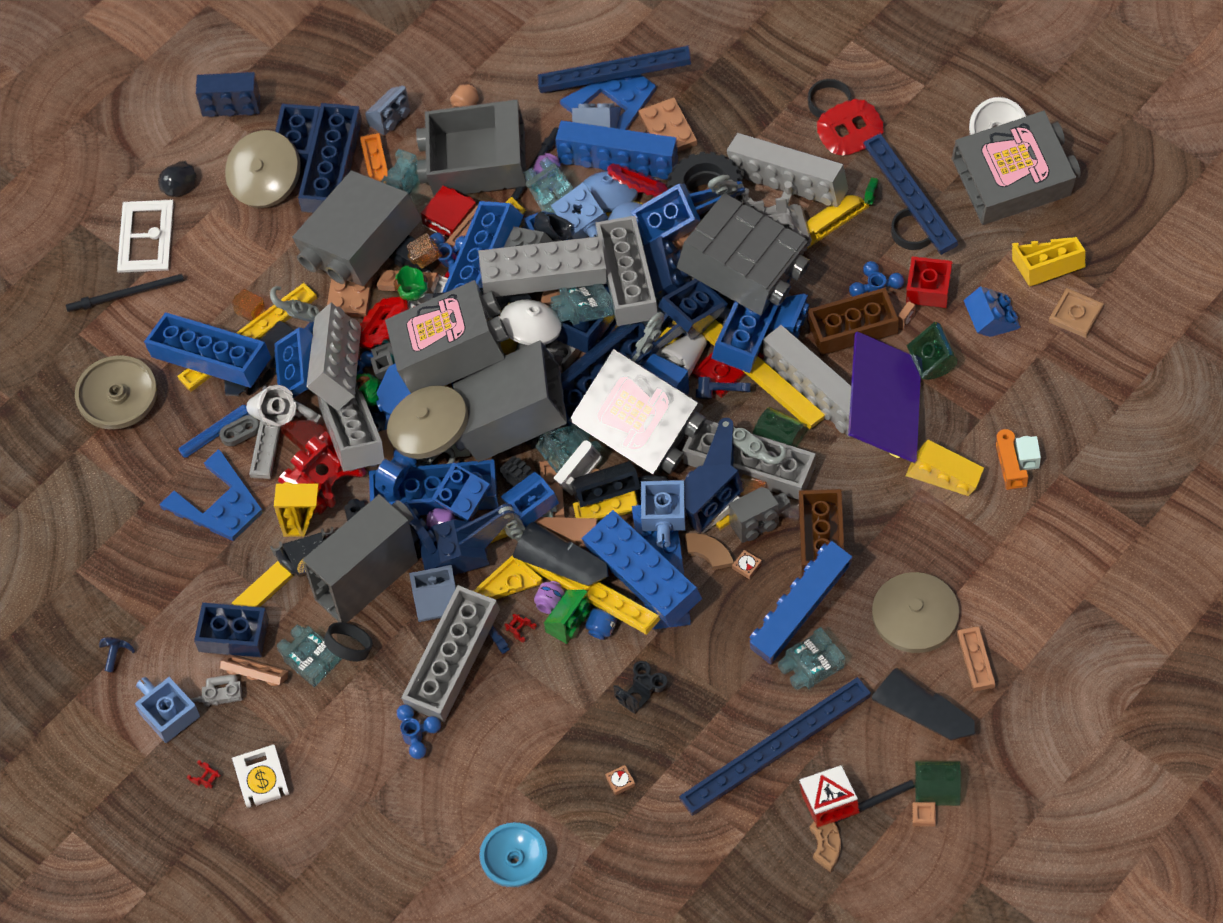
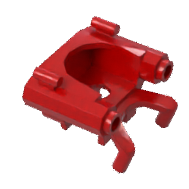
(318, 452)

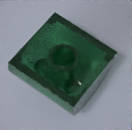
(932, 352)
(780, 427)
(938, 782)

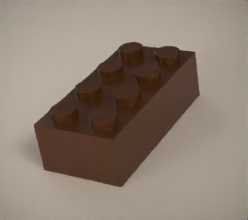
(837, 322)
(819, 522)

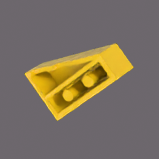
(1048, 260)
(945, 469)
(295, 507)

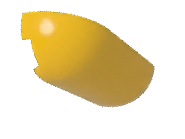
(834, 217)

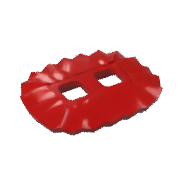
(843, 115)
(636, 180)
(373, 320)

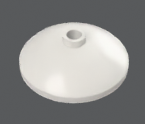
(994, 113)
(530, 322)

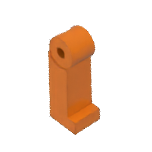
(1011, 472)

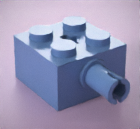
(582, 201)
(662, 508)
(165, 708)

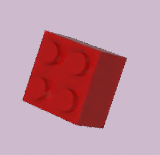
(929, 282)

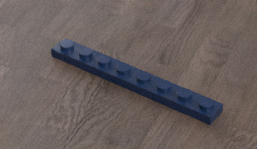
(614, 69)
(910, 194)

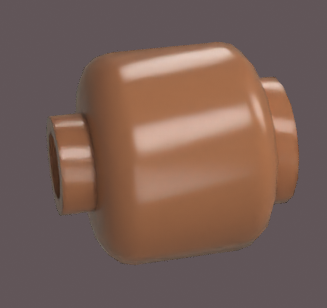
(464, 96)

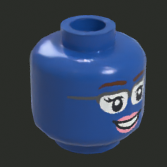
(600, 624)

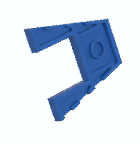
(627, 92)
(230, 513)

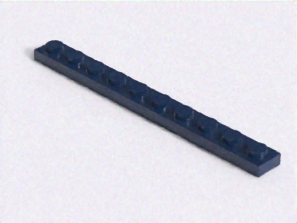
(774, 746)

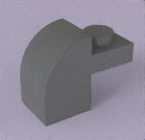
(382, 359)

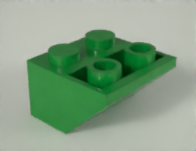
(568, 615)

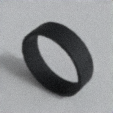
(826, 83)
(904, 243)
(343, 651)

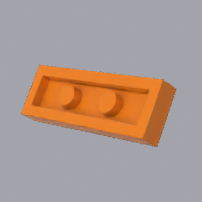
(374, 156)

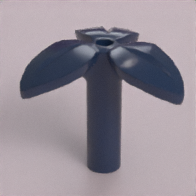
(115, 644)

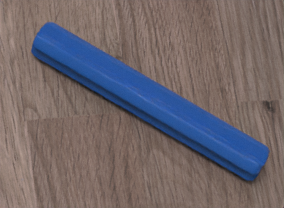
(211, 432)

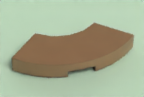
(709, 549)
(828, 845)

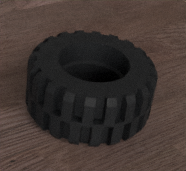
(700, 170)

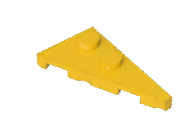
(509, 579)

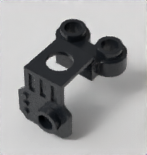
(642, 684)

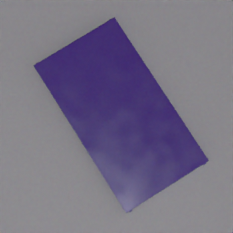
(884, 398)

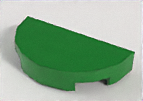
(872, 186)

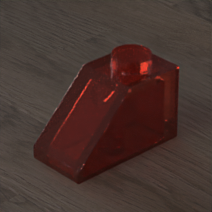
(301, 431)

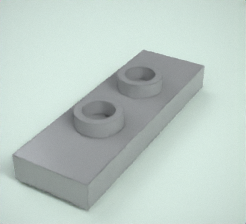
(265, 451)

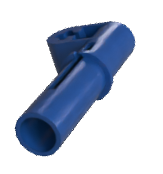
(392, 473)

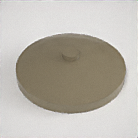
(262, 169)
(116, 392)
(427, 422)
(915, 612)

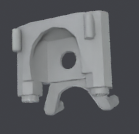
(788, 216)

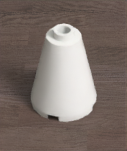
(684, 352)
(272, 405)

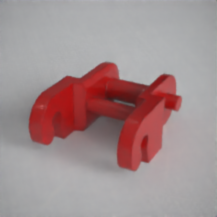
(525, 621)
(198, 781)

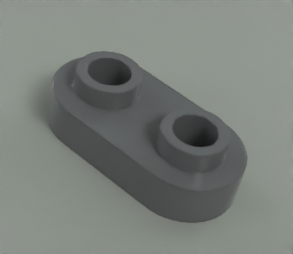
(239, 430)

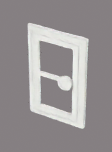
(163, 234)

